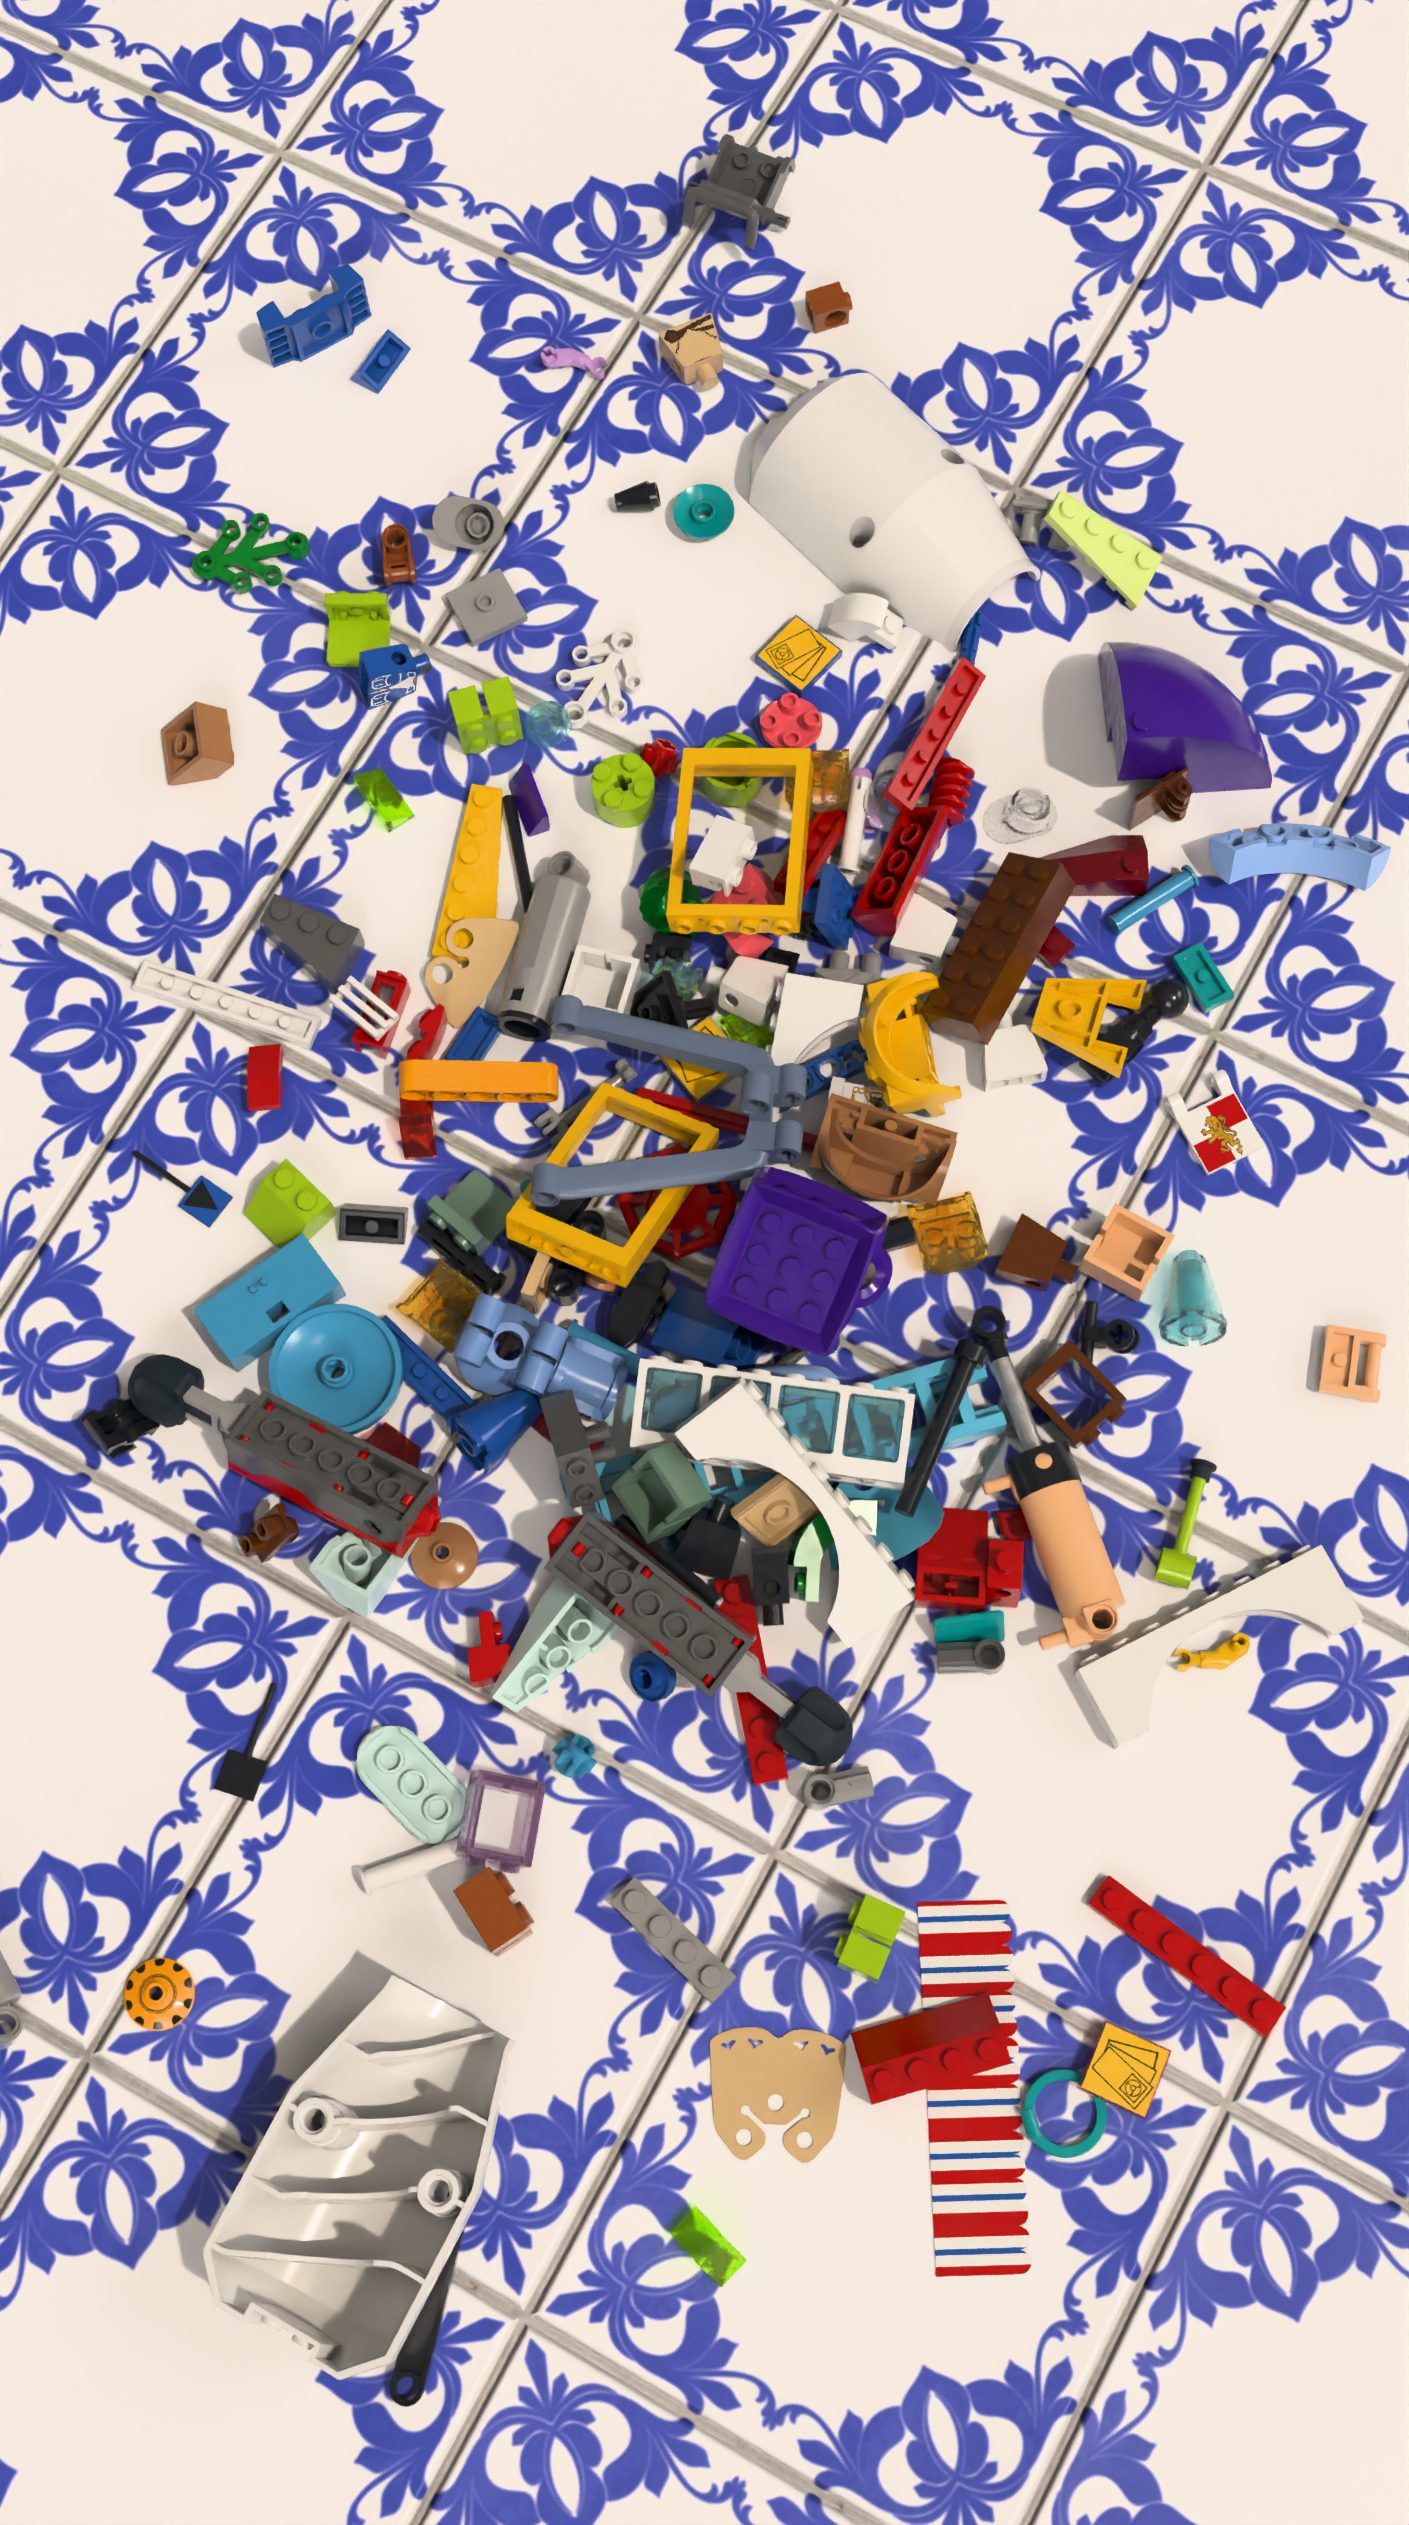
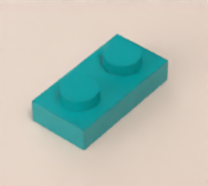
(1203, 977)

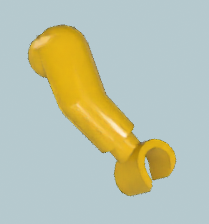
(1220, 1658)

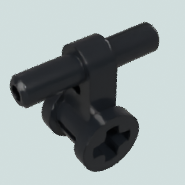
(1090, 1334)

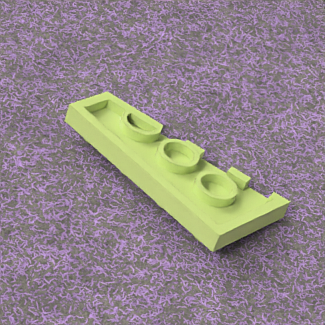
(1114, 553)

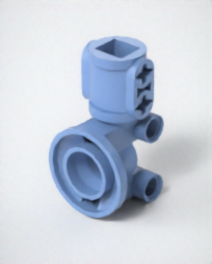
(545, 1360)

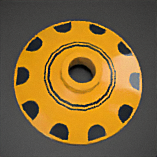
(176, 1998)

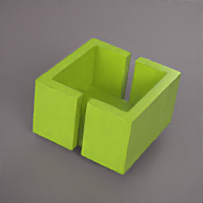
(498, 726)
(877, 1921)

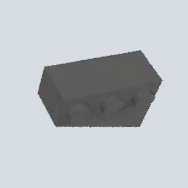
(314, 940)

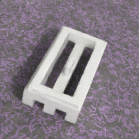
(345, 991)

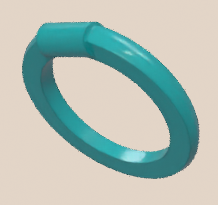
(1032, 2127)

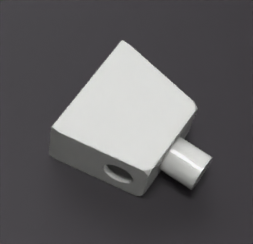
(924, 934)
(748, 987)
(1012, 1057)

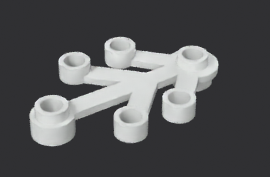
(602, 674)

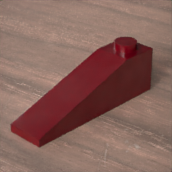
(1107, 866)

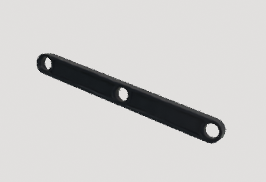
(419, 2348)

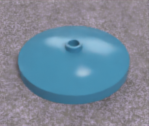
(336, 1340)

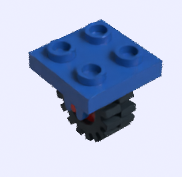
(828, 908)

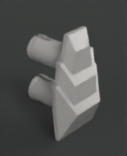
(1034, 509)
(839, 970)

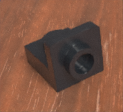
(667, 945)

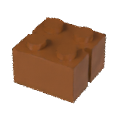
(494, 1912)

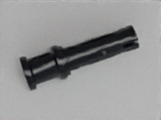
(471, 1266)

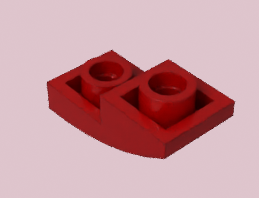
(432, 1030)
(264, 1077)

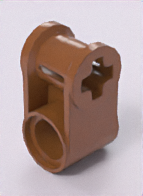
(398, 560)

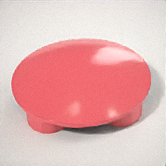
(791, 722)

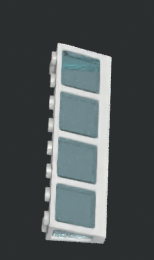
(848, 1429)

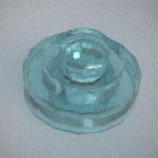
(547, 724)

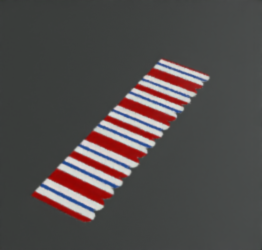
(974, 2116)

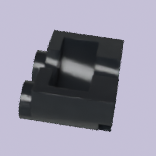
(118, 1427)

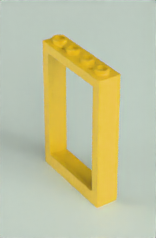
(742, 917)
(585, 1249)

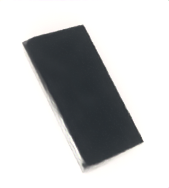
(373, 1223)

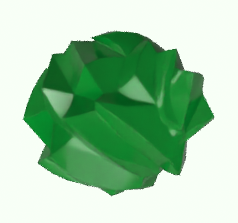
(654, 900)

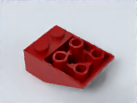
(954, 1563)

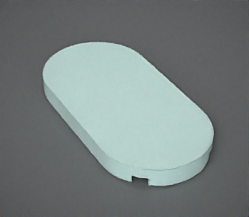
(412, 1783)

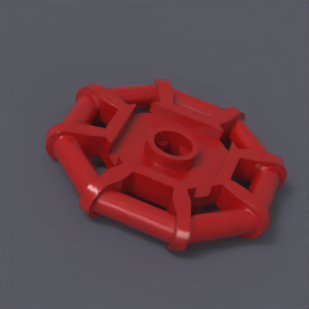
(688, 1216)

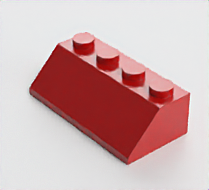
(900, 869)
(930, 2048)

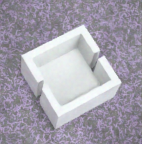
(602, 987)

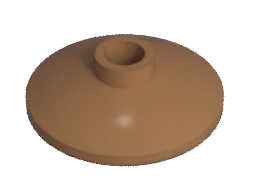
(452, 1570)

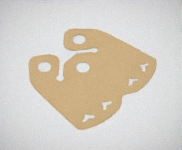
(780, 2068)

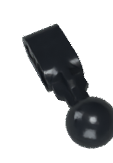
(1165, 1000)

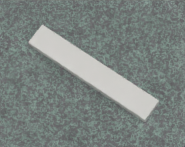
(227, 1004)

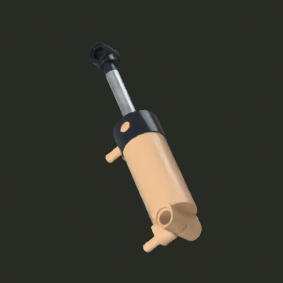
(1055, 1510)

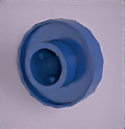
(651, 1677)

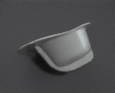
(468, 523)

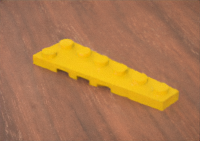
(475, 870)

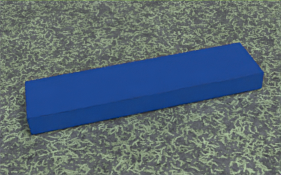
(428, 1378)

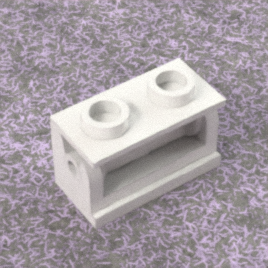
(723, 855)

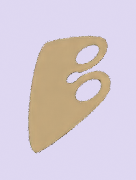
(487, 957)

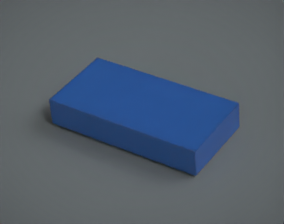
(475, 1038)

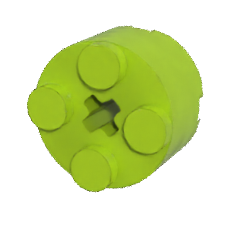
(623, 790)
(731, 790)

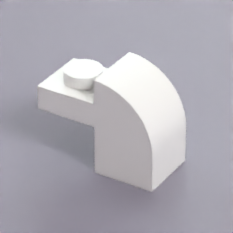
(865, 615)

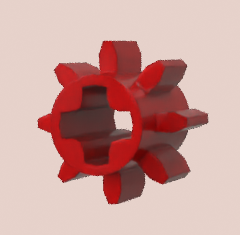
(660, 757)

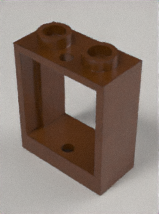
(1050, 1370)

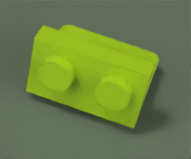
(356, 625)

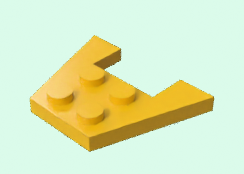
(1073, 1012)

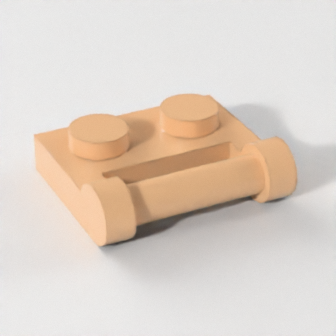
(1341, 1361)

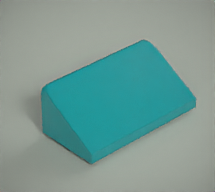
(970, 1627)

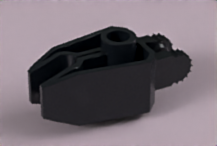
(639, 1305)

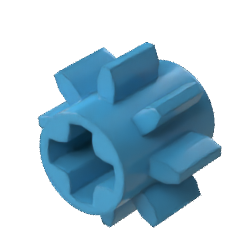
(574, 1756)

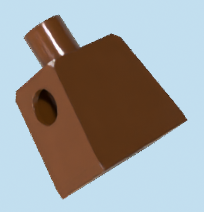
(1034, 1257)

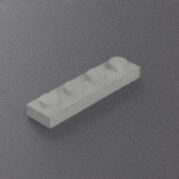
(673, 1940)

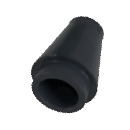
(638, 497)

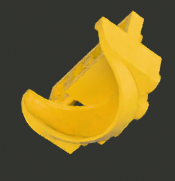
(902, 1049)

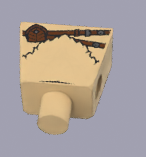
(693, 351)

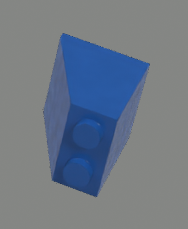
(704, 1336)

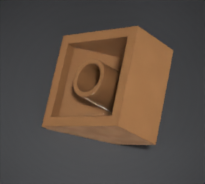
(197, 744)

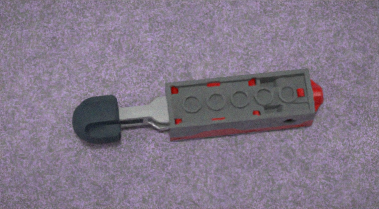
(297, 1456)
(687, 1631)

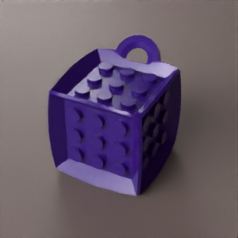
(798, 1261)

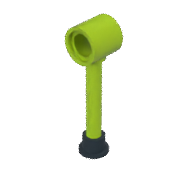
(1175, 1564)

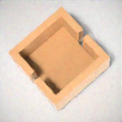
(1128, 1252)

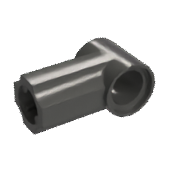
(964, 1657)

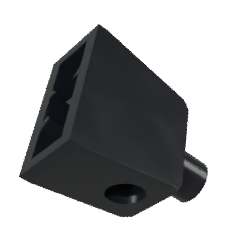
(708, 1540)
(771, 1565)

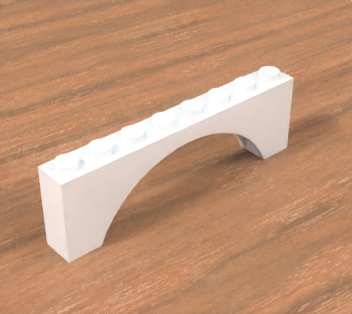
(808, 1015)
(744, 1428)
(1298, 1591)

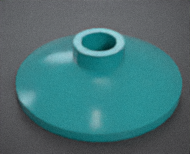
(699, 501)

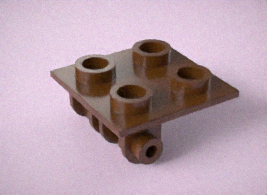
(1170, 796)

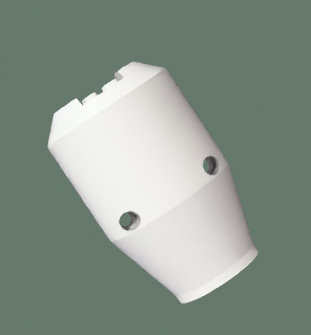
(884, 505)
(354, 2219)

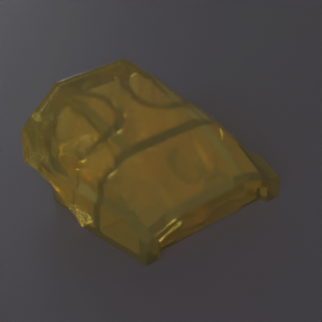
(829, 781)
(948, 1234)
(441, 1300)

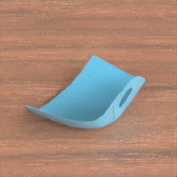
(895, 1530)

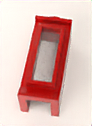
(394, 992)

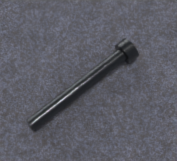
(968, 1358)

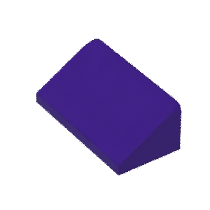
(529, 802)

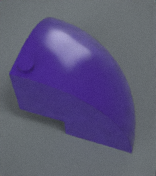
(1177, 716)

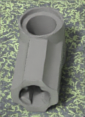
(842, 1787)

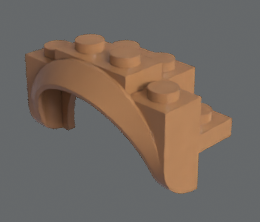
(883, 1152)

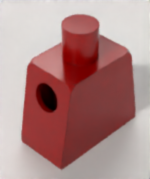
(1004, 1572)

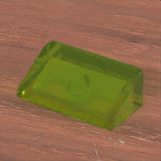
(383, 799)

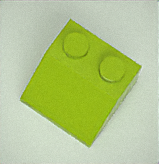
(288, 1206)

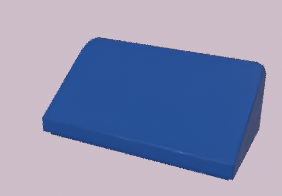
(381, 362)

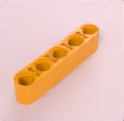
(478, 1081)

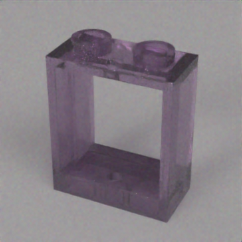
(509, 1784)

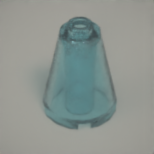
(1191, 1303)

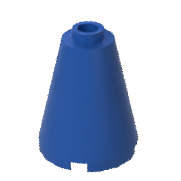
(494, 1427)

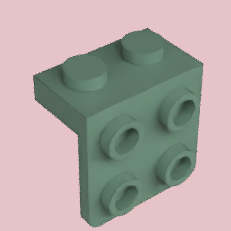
(472, 1212)

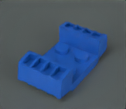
(318, 324)

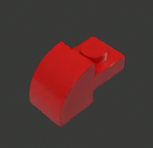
(489, 1659)

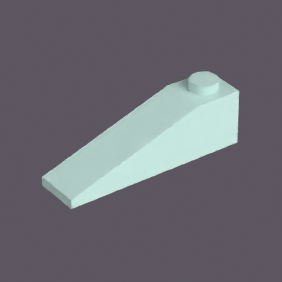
(357, 1571)
(553, 1640)

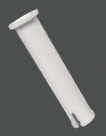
(853, 827)
(409, 1865)

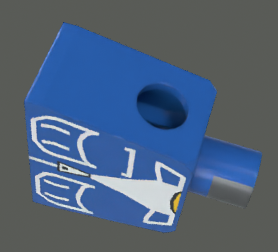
(389, 673)

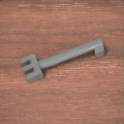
(560, 1123)

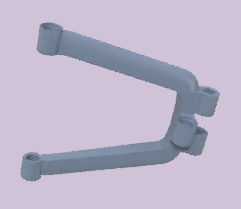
(762, 1089)

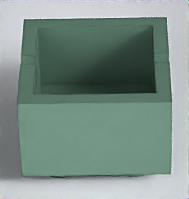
(661, 1492)

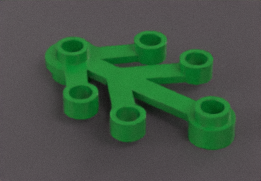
(246, 556)

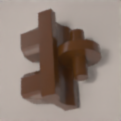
(269, 1534)

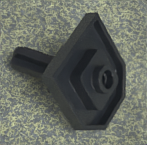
(661, 1003)

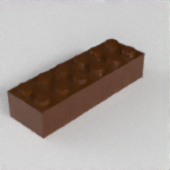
(998, 947)

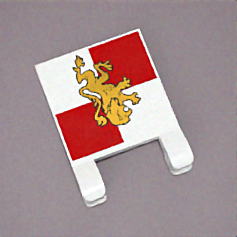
(1218, 1129)

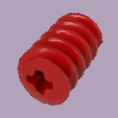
(951, 788)

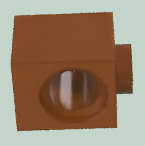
(827, 307)

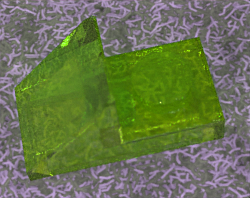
(708, 2246)

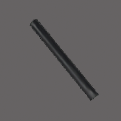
(518, 850)
(670, 1563)

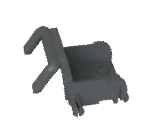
(742, 185)

